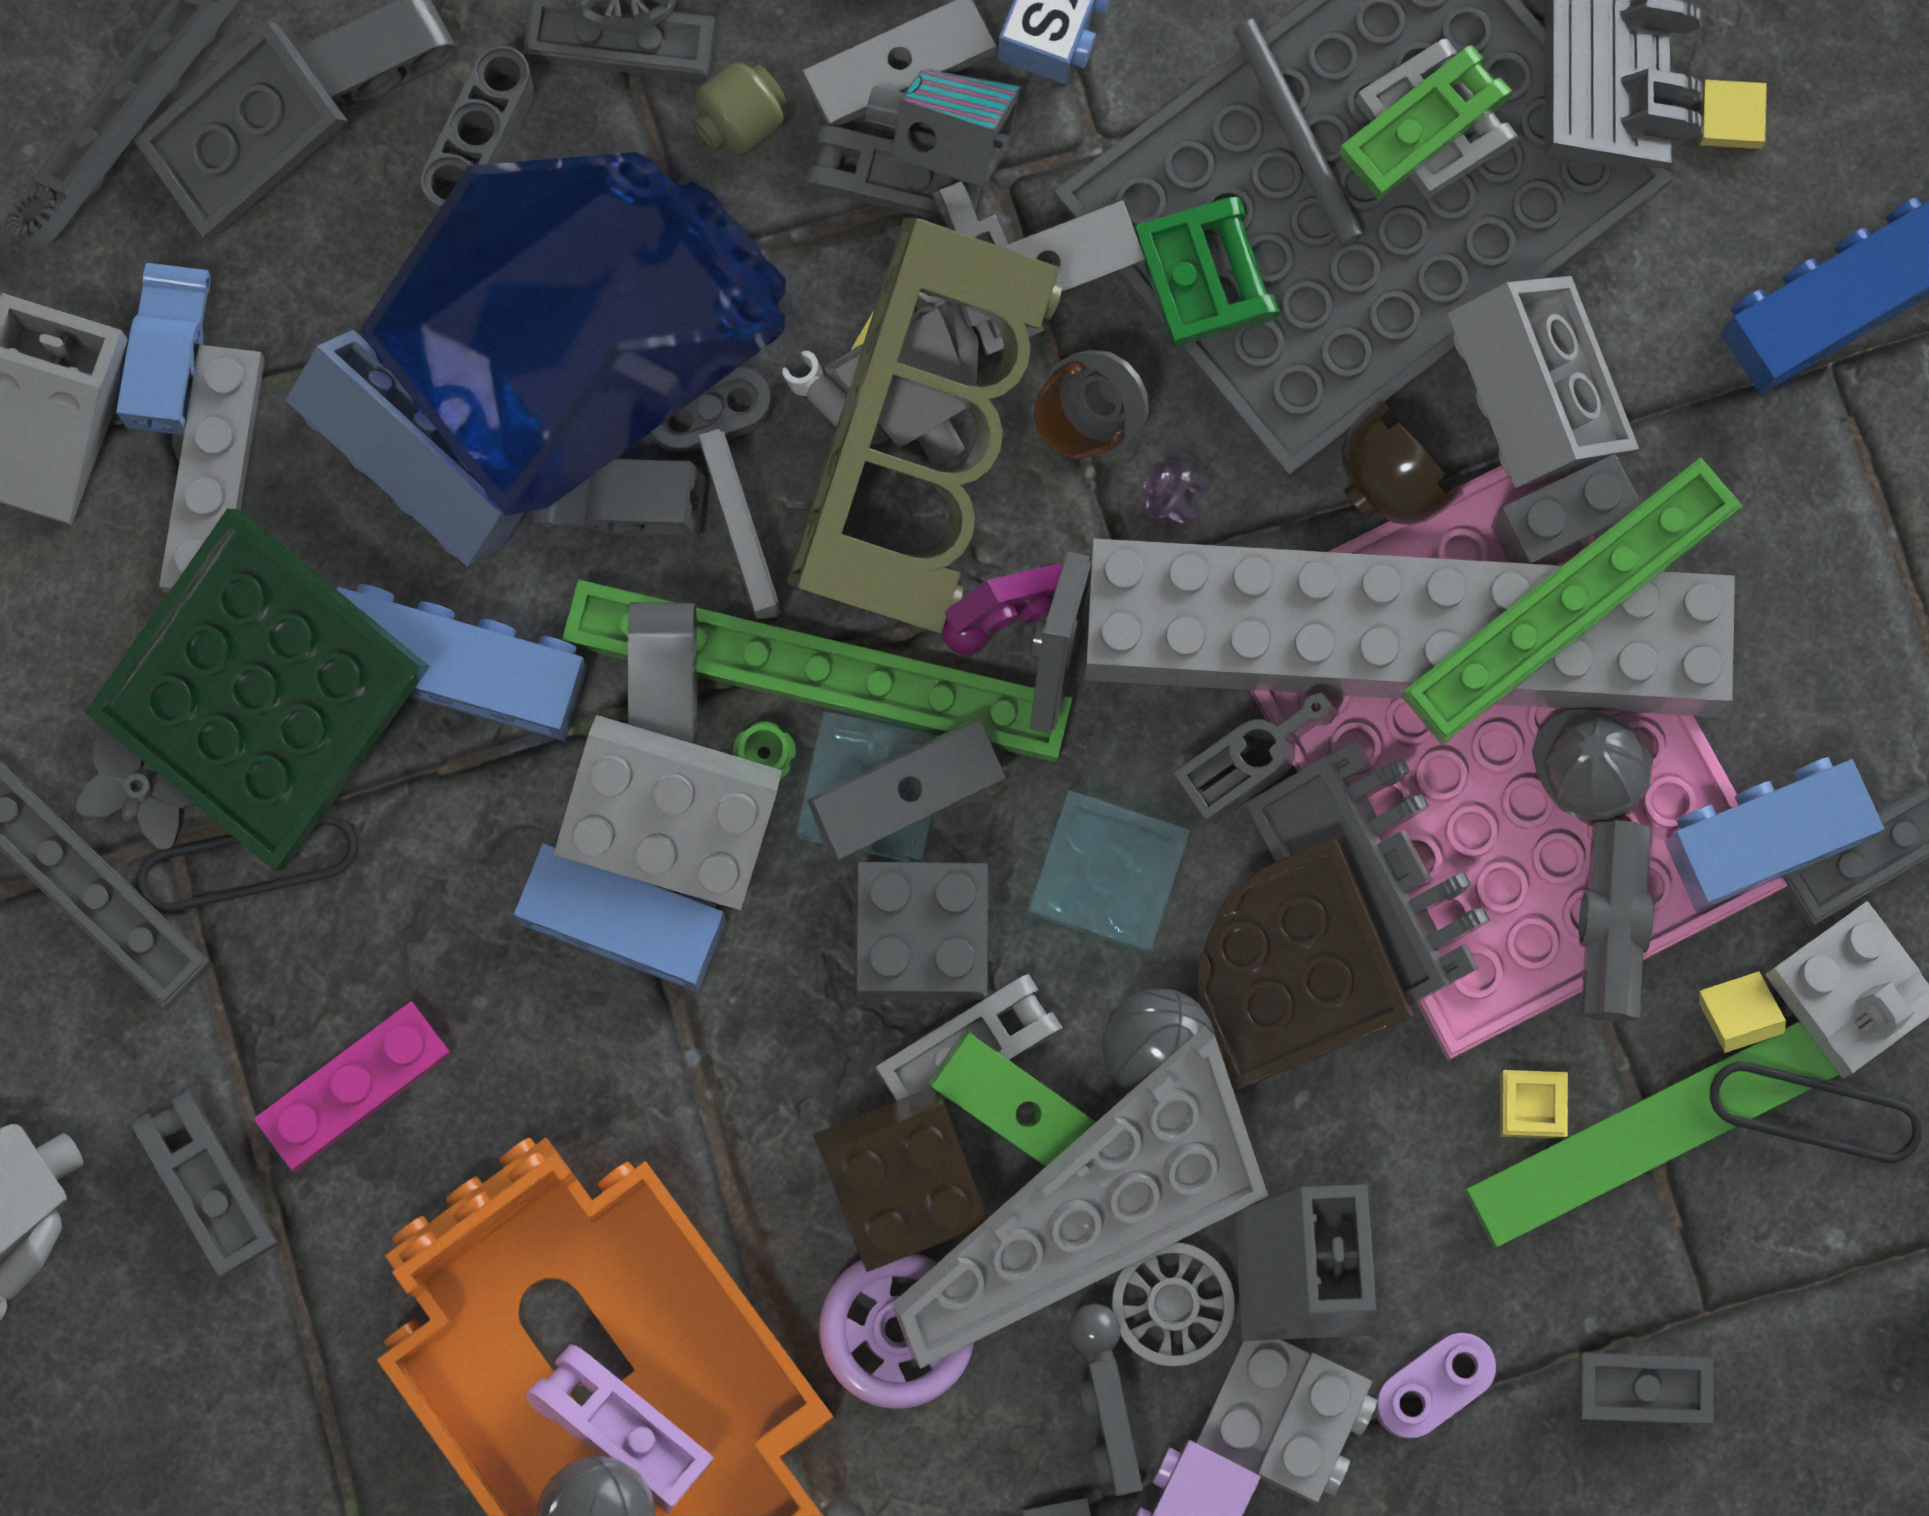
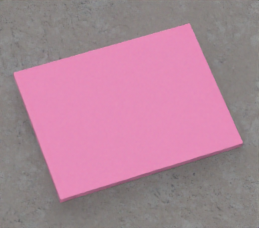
(1495, 817)

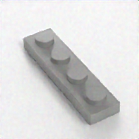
(212, 451)

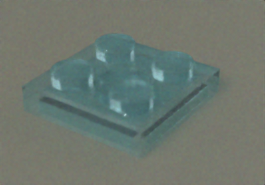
(1108, 872)

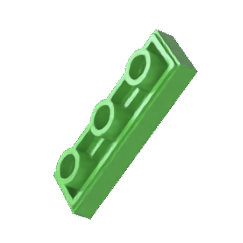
(994, 1089)

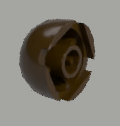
(1393, 471)

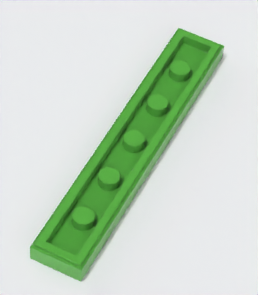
(1571, 601)
(1641, 1137)

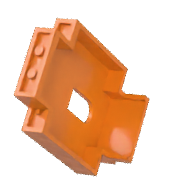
(654, 1289)

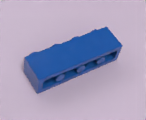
(1833, 301)

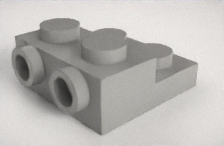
(1288, 1417)

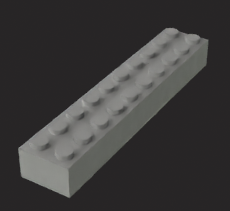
(1384, 623)

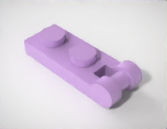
(620, 1426)

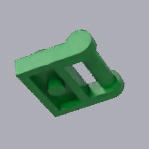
(1187, 278)

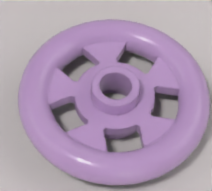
(841, 1336)

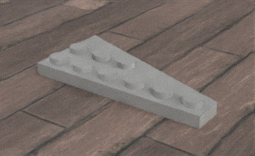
(1126, 1188)

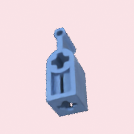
(163, 349)

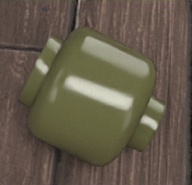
(739, 108)

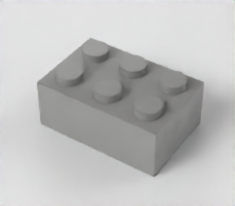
(667, 812)

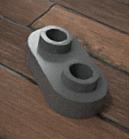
(712, 412)

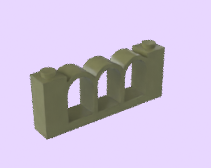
(970, 273)

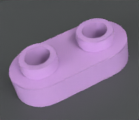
(1436, 1385)

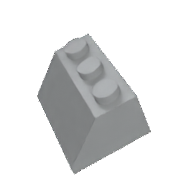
(1541, 379)

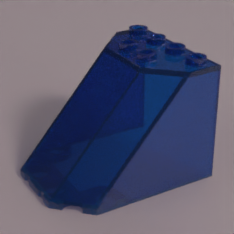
(569, 316)

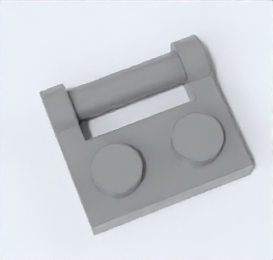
(1460, 155)

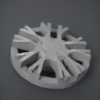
(1174, 1306)

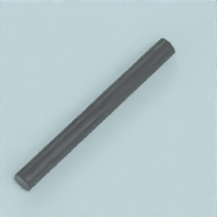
(1298, 132)

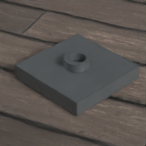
(1058, 642)

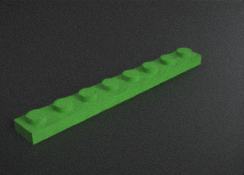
(829, 673)

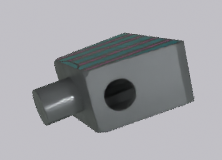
(948, 123)

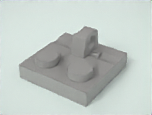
(1853, 989)

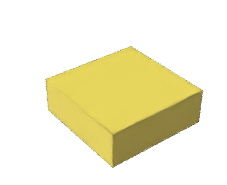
(1733, 114)
(1742, 1012)
(1533, 1104)

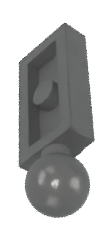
(1095, 1332)

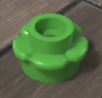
(766, 736)

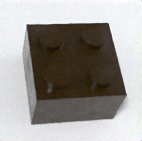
(900, 1178)

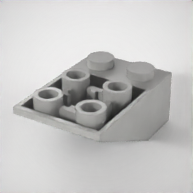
(54, 404)

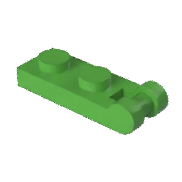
(1423, 123)

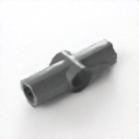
(1615, 921)

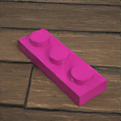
(352, 1087)

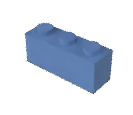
(1772, 832)
(621, 918)

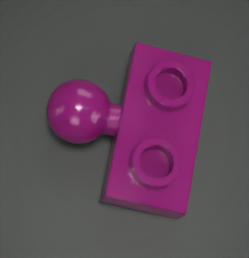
(998, 605)

